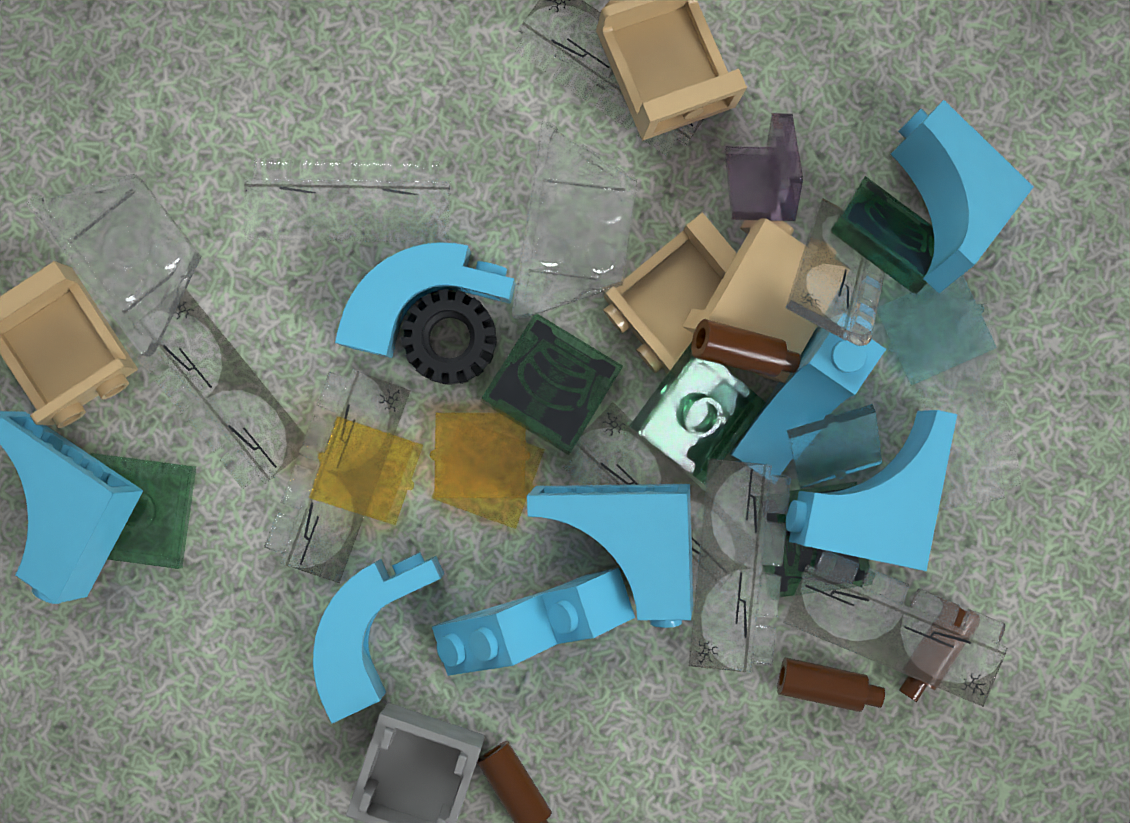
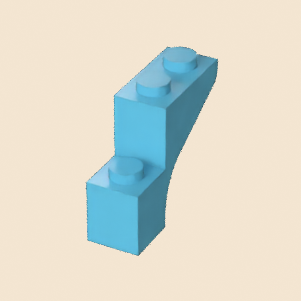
(533, 623)

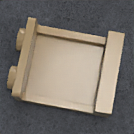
(666, 63)
(758, 288)
(665, 290)
(60, 345)

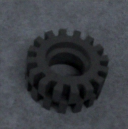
(427, 315)

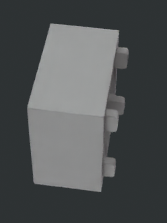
(414, 769)

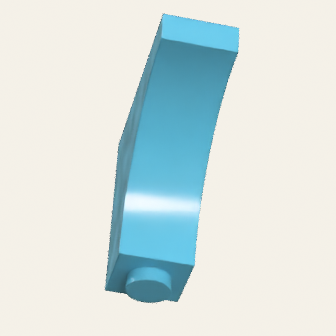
(964, 187)
(825, 378)
(71, 505)
(889, 514)
(644, 532)

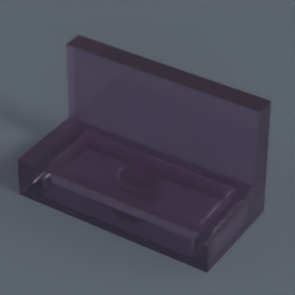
(768, 178)

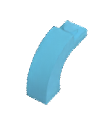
(394, 285)
(341, 646)

